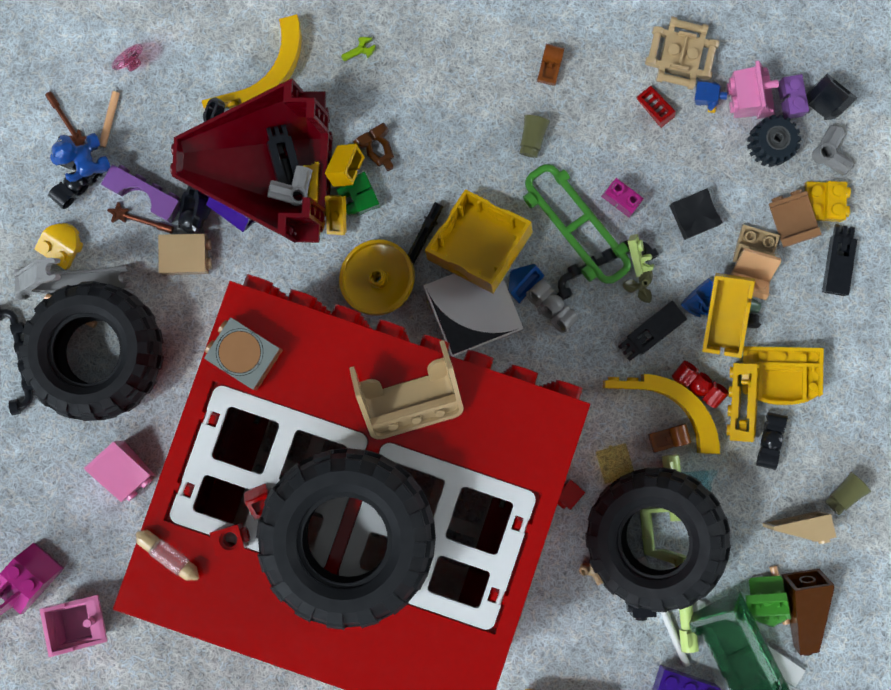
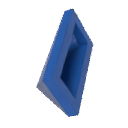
(522, 280)

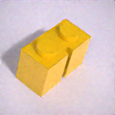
(344, 165)

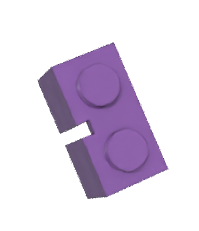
(796, 104)

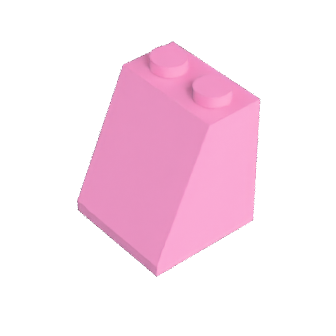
(120, 471)

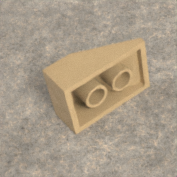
(813, 526)

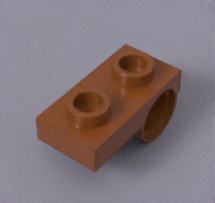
(550, 64)
(669, 438)

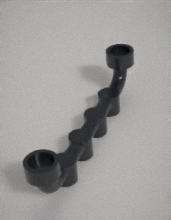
(607, 256)
(16, 329)

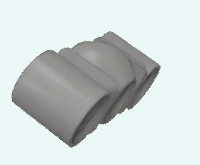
(552, 306)

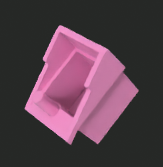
(751, 92)
(73, 625)

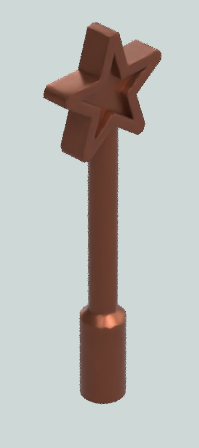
(77, 138)
(119, 213)

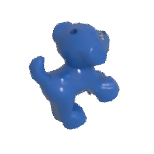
(65, 151)

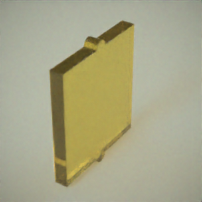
(614, 462)

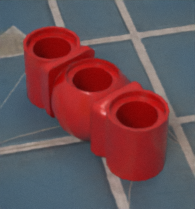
(700, 384)

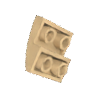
(755, 240)

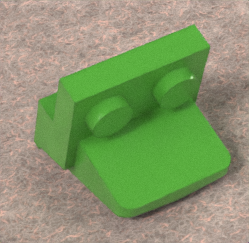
(768, 600)

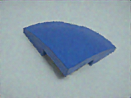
(699, 299)

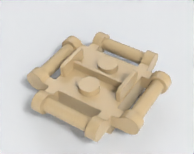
(681, 53)

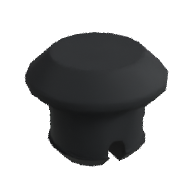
(753, 321)

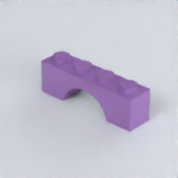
(121, 182)

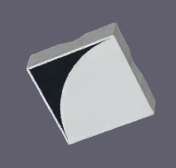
(470, 313)

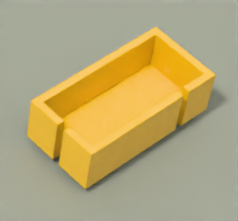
(728, 314)

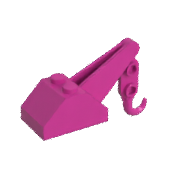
(27, 578)

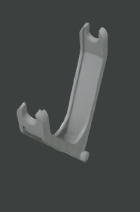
(38, 279)

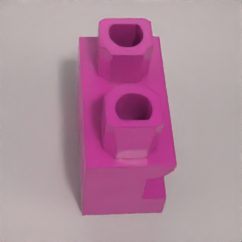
(622, 195)

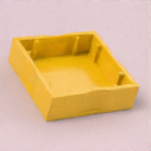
(479, 241)

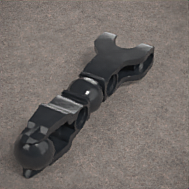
(193, 203)

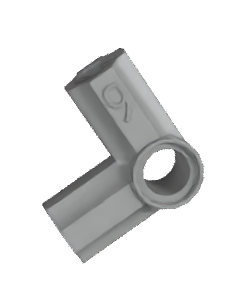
(833, 158)
(299, 184)

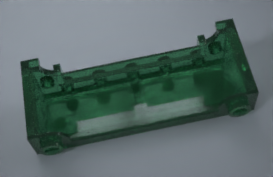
(737, 645)

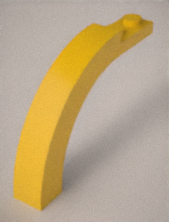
(280, 71)
(701, 420)

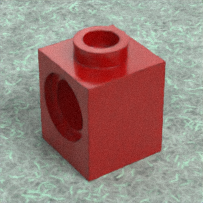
(570, 495)
(220, 543)

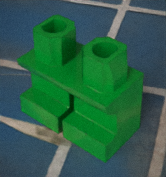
(361, 194)

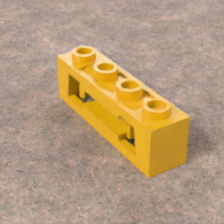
(742, 433)

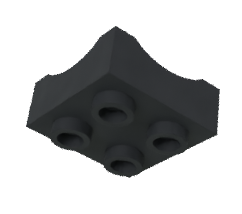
(695, 214)

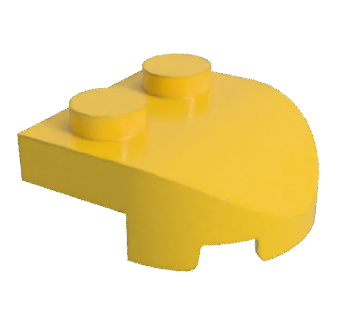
(60, 242)

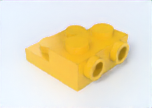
(829, 200)

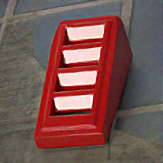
(661, 121)

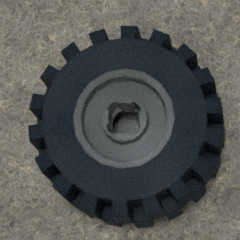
(774, 140)

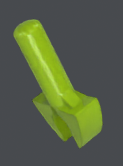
(360, 49)

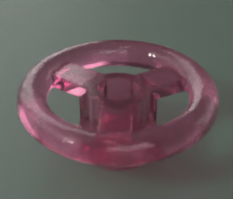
(128, 58)

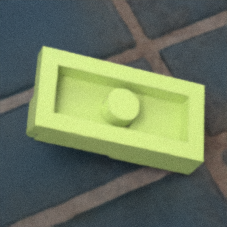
(636, 247)

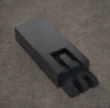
(283, 168)
(840, 268)
(658, 326)

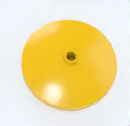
(365, 266)

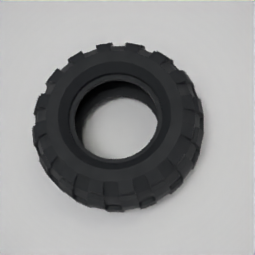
(46, 351)
(298, 576)
(632, 580)

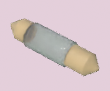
(167, 555)

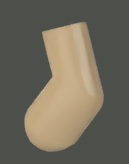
(586, 569)

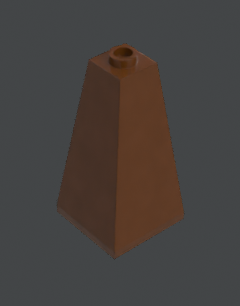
(810, 602)

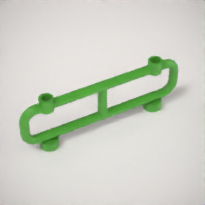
(590, 271)

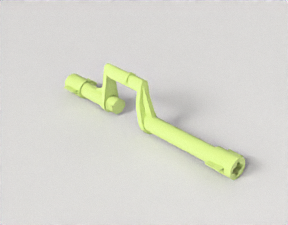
(688, 639)

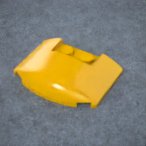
(786, 373)

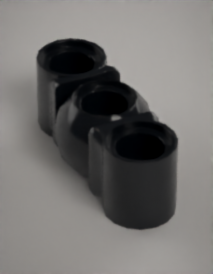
(65, 193)
(771, 441)

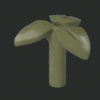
(644, 281)

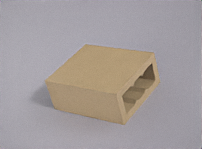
(184, 254)

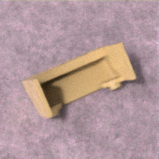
(410, 403)

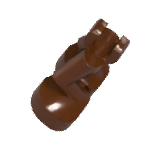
(366, 140)

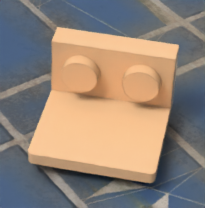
(757, 266)

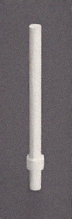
(671, 628)

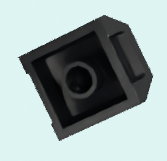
(829, 98)

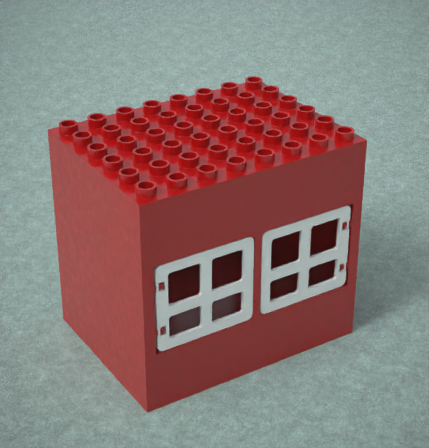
(505, 443)

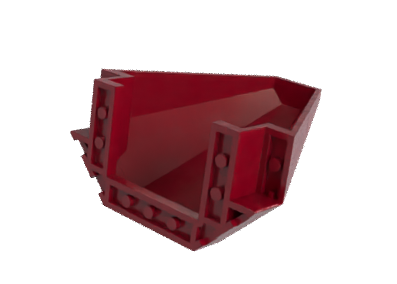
(233, 165)

